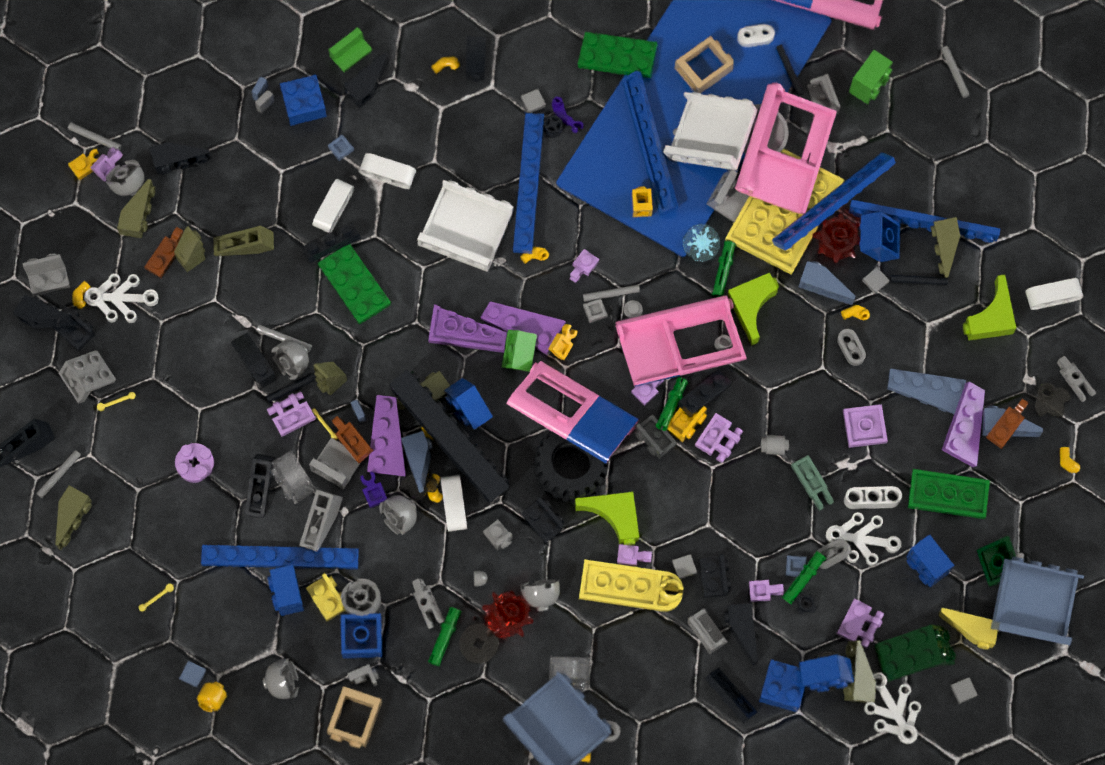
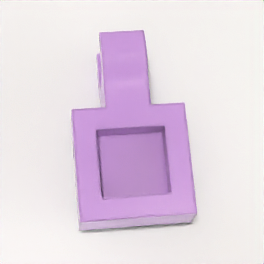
(106, 163)
(583, 264)
(646, 392)
(629, 555)
(761, 590)

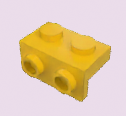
(683, 426)

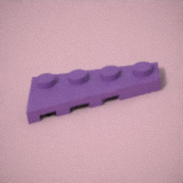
(511, 318)
(456, 330)
(965, 429)
(386, 439)

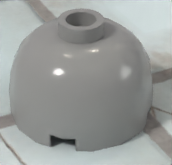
(126, 179)
(291, 358)
(399, 513)
(541, 593)
(361, 597)
(280, 679)

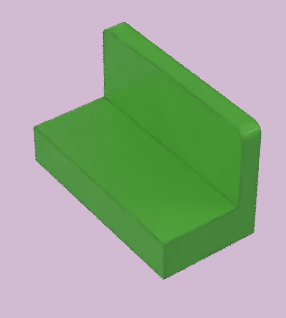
(349, 50)
(519, 350)

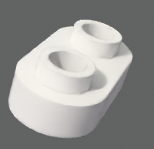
(756, 36)

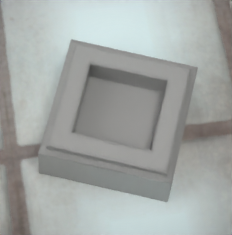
(264, 101)
(533, 101)
(875, 280)
(595, 310)
(684, 567)
(964, 690)

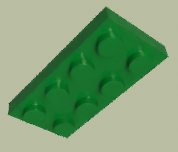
(617, 54)
(354, 284)
(948, 494)

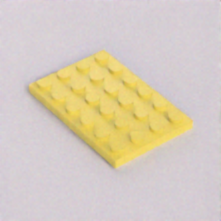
(763, 221)

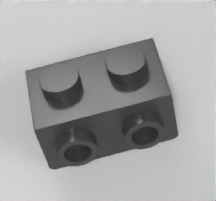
(658, 441)

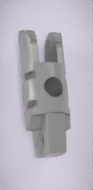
(1069, 371)
(422, 595)

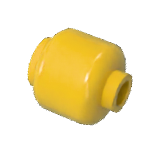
(211, 696)

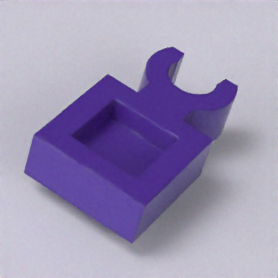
(374, 492)

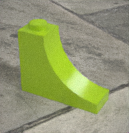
(748, 300)
(995, 319)
(617, 510)

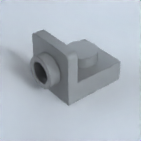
(498, 535)
(359, 676)

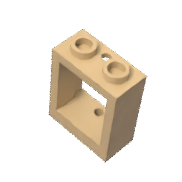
(690, 76)
(360, 698)

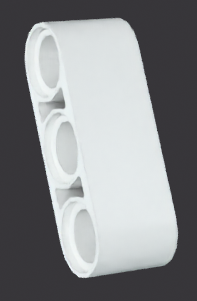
(387, 171)
(333, 206)
(1054, 293)
(881, 494)
(453, 503)

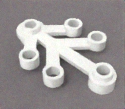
(118, 297)
(860, 539)
(895, 712)

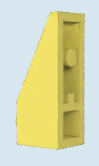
(972, 627)

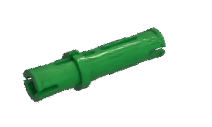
(724, 267)
(675, 396)
(802, 579)
(443, 639)

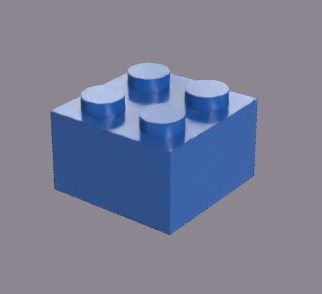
(303, 100)
(880, 236)
(467, 403)
(929, 561)
(287, 593)
(361, 636)
(826, 672)
(782, 686)

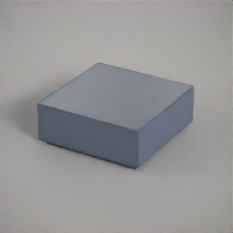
(260, 88)
(340, 147)
(358, 411)
(794, 565)
(192, 674)

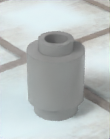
(774, 444)

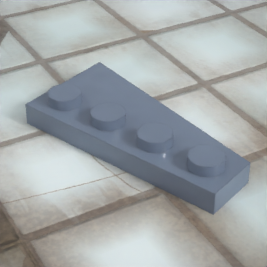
(927, 388)

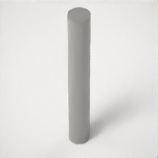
(955, 72)
(93, 136)
(611, 293)
(281, 337)
(58, 474)

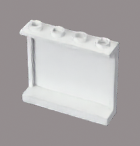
(712, 131)
(466, 225)

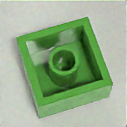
(871, 77)

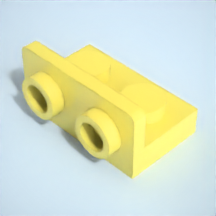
(326, 597)

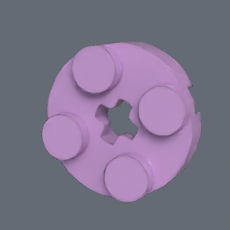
(200, 471)

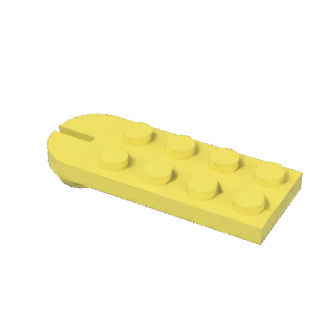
(630, 586)

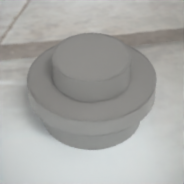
(632, 309)
(723, 342)

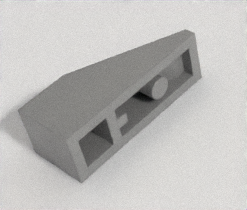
(320, 519)

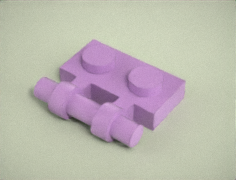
(293, 418)
(714, 433)
(854, 621)

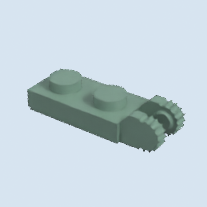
(812, 481)

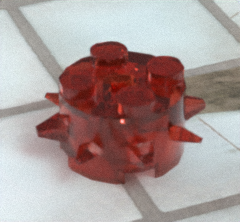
(837, 228)
(507, 614)

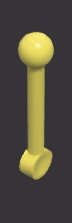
(101, 407)
(324, 424)
(169, 588)

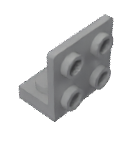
(726, 198)
(46, 274)
(85, 375)
(335, 464)

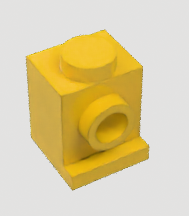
(642, 209)

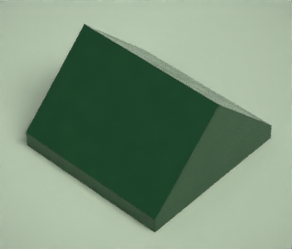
(993, 557)

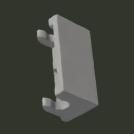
(823, 93)
(706, 631)

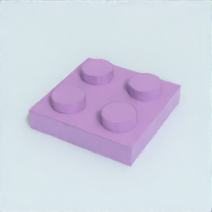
(865, 426)

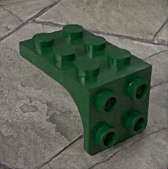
(915, 652)

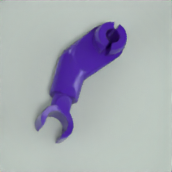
(559, 110)

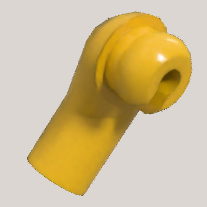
(445, 61)

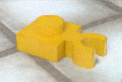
(82, 164)
(561, 343)

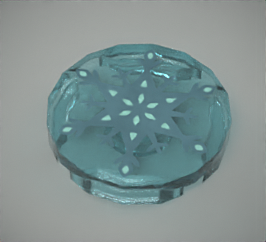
(701, 242)

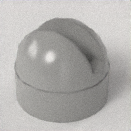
(480, 578)

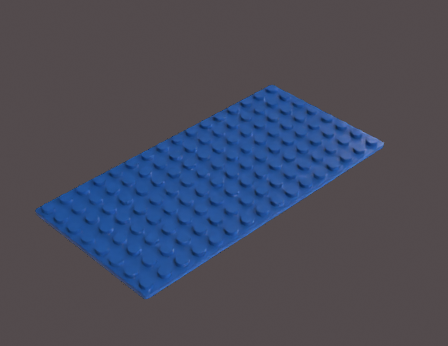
(611, 154)

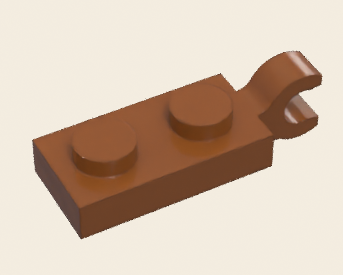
(164, 254)
(1007, 424)
(352, 440)

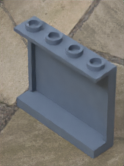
(1035, 600)
(558, 724)

